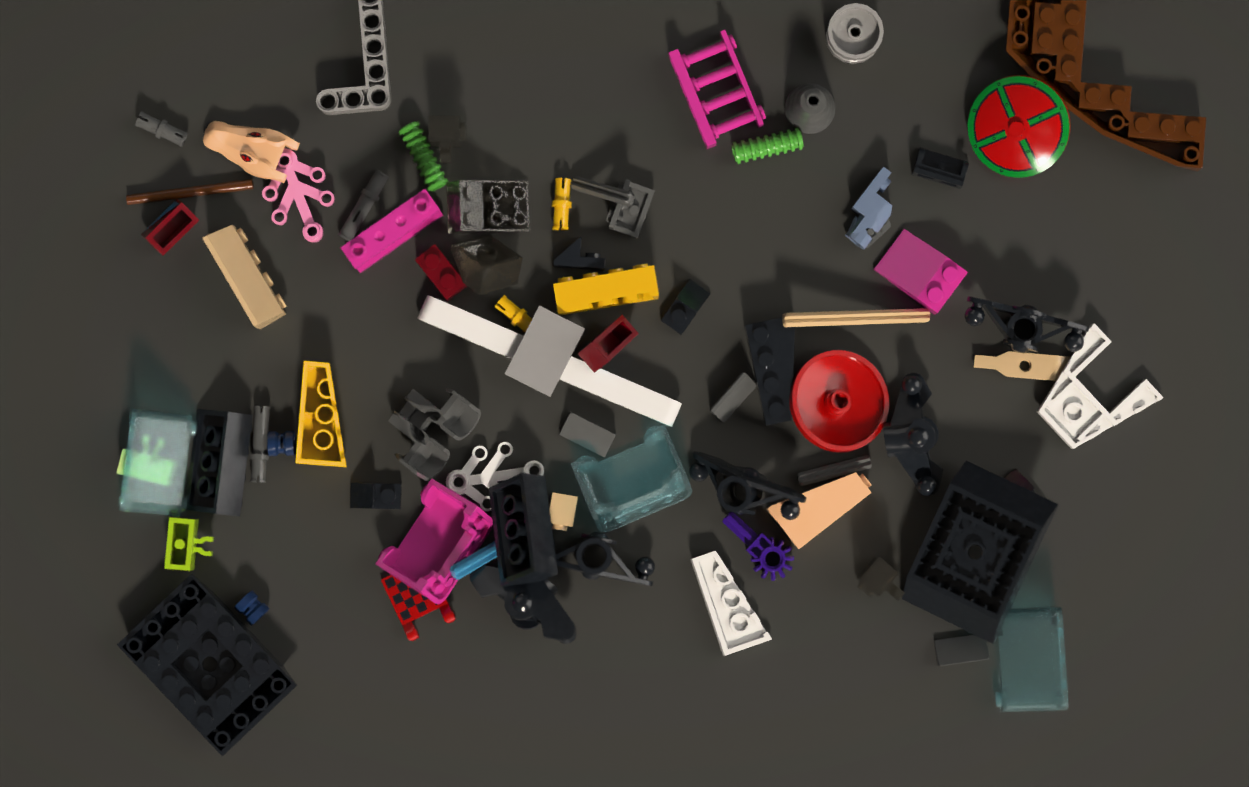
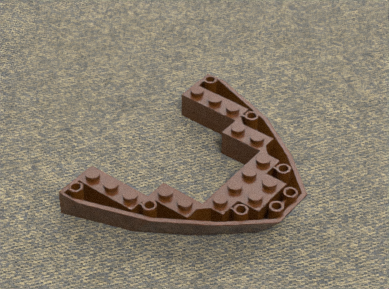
(1048, 45)

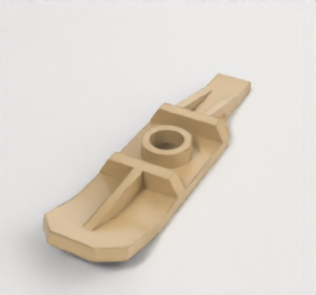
(1040, 365)

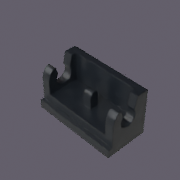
(940, 168)

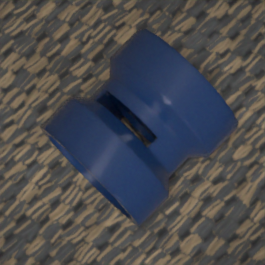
(277, 445)
(251, 608)

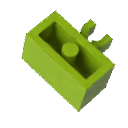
(182, 544)

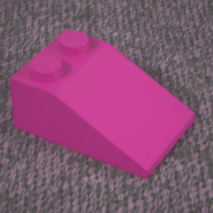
(920, 271)

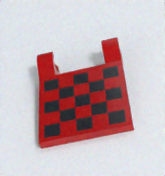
(412, 605)

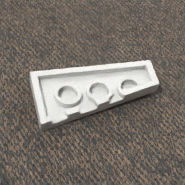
(730, 614)

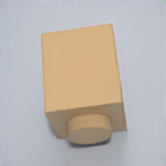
(562, 511)

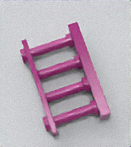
(701, 108)
(392, 231)

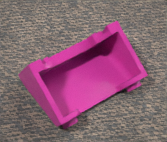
(439, 538)

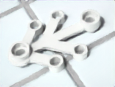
(489, 476)

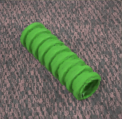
(767, 145)
(423, 156)

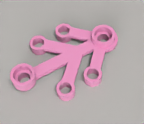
(296, 191)

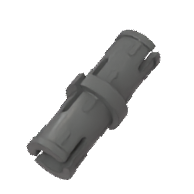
(161, 129)

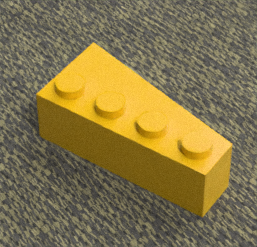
(606, 290)
(318, 421)

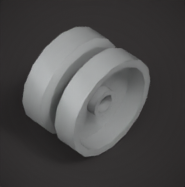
(851, 48)

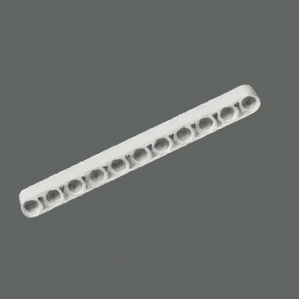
(576, 372)

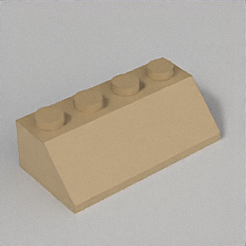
(245, 276)

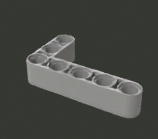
(370, 61)

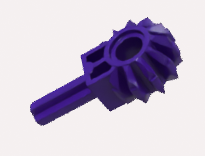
(759, 546)

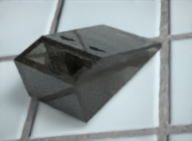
(487, 207)

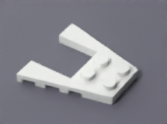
(1075, 411)

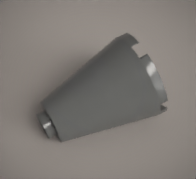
(806, 117)

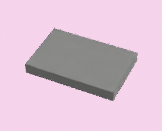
(544, 351)

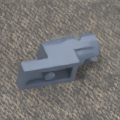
(872, 212)

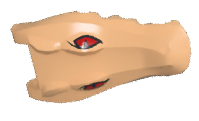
(251, 148)

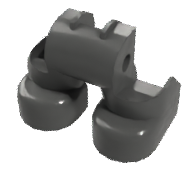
(427, 455)

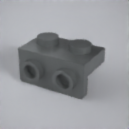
(630, 219)

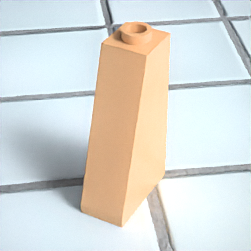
(822, 507)

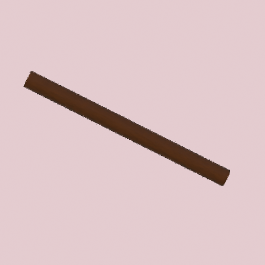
(189, 192)

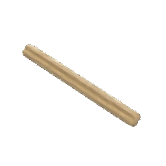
(856, 317)

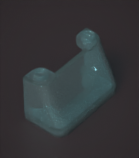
(156, 462)
(633, 481)
(1032, 661)

